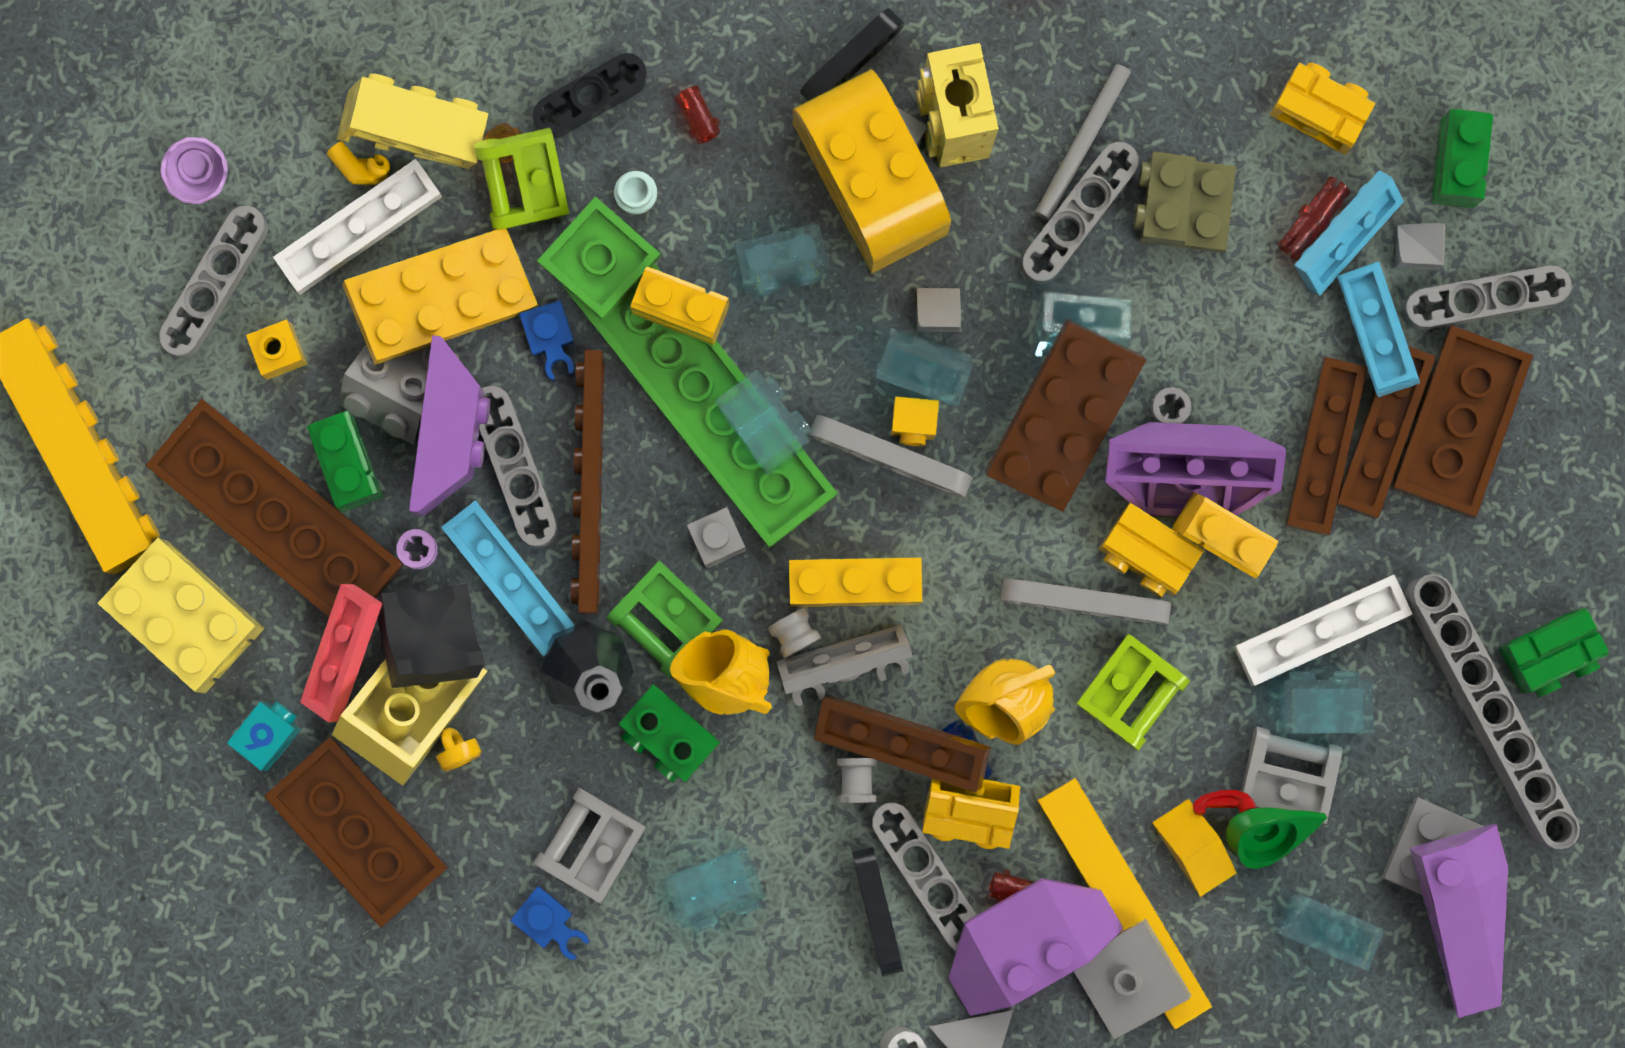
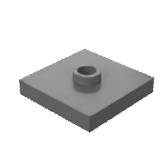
(1132, 980)

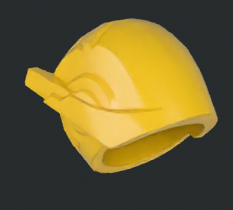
(723, 673)
(1008, 700)

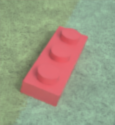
(341, 652)

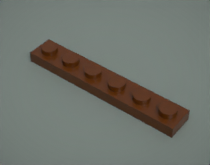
(588, 500)

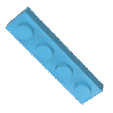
(507, 575)

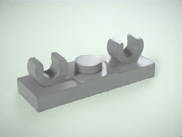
(845, 661)

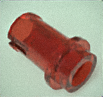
(697, 115)
(1005, 885)

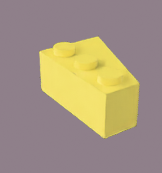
(412, 121)

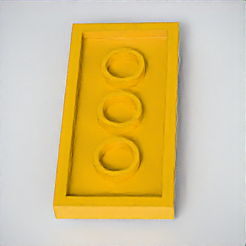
(439, 295)

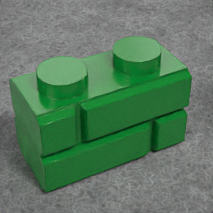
(1462, 158)
(345, 461)
(1554, 652)

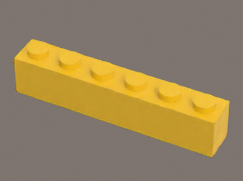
(72, 448)

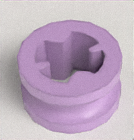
(427, 540)

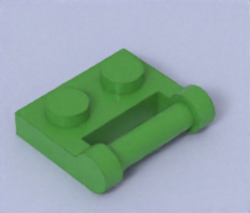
(672, 605)

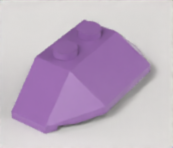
(448, 430)
(1168, 462)
(1029, 943)

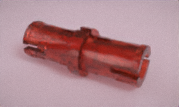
(1314, 218)

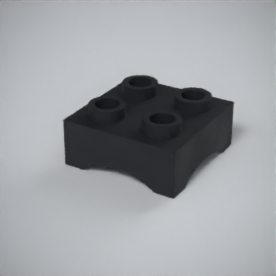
(429, 636)

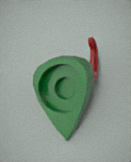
(1260, 834)

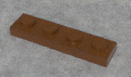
(1382, 443)
(1325, 446)
(902, 743)

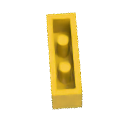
(855, 582)

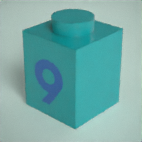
(265, 734)

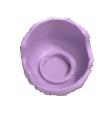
(194, 170)

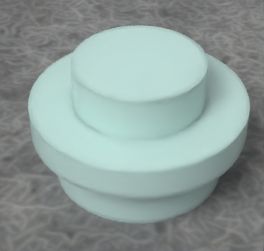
(635, 192)

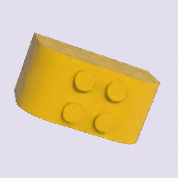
(872, 170)

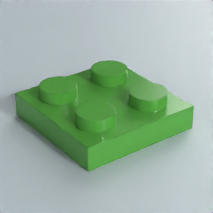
(599, 258)

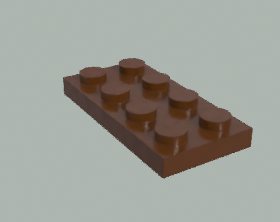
(1065, 415)
(1462, 422)
(356, 831)

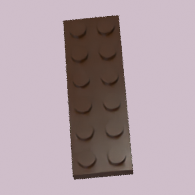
(270, 509)

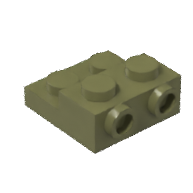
(1185, 202)

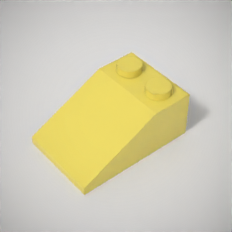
(400, 724)

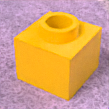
(287, 359)
(914, 420)

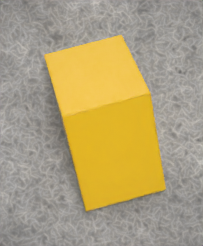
(1195, 847)

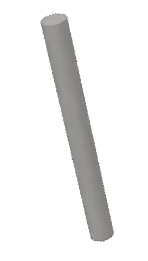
(1082, 142)

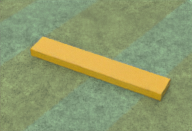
(1107, 870)

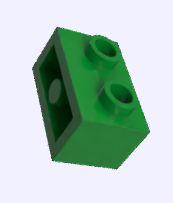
(668, 734)

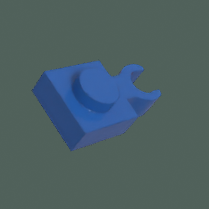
(549, 333)
(545, 919)

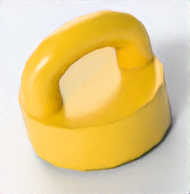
(457, 751)

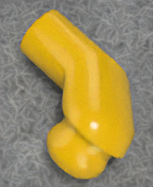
(359, 170)

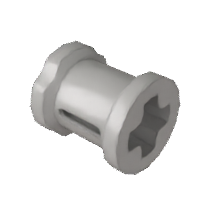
(856, 780)

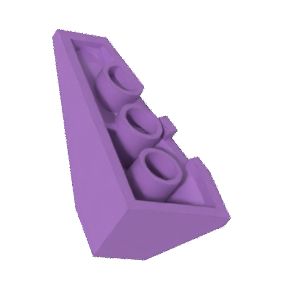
(1466, 905)

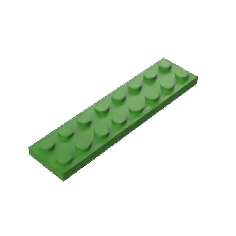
(684, 382)

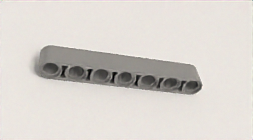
(1510, 722)

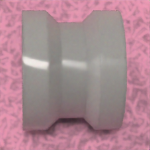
(794, 633)

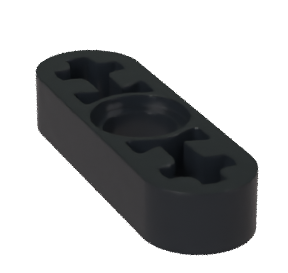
(854, 54)
(623, 89)
(877, 911)

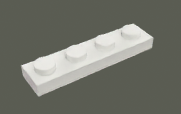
(357, 226)
(1323, 630)

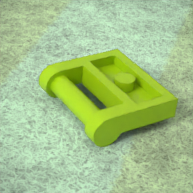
(536, 175)
(1120, 684)

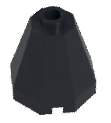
(585, 669)

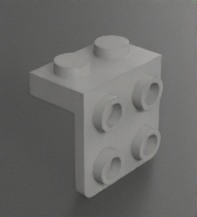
(388, 392)

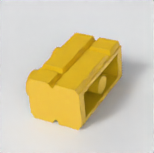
(1323, 107)
(679, 305)
(1225, 535)
(1150, 551)
(972, 816)

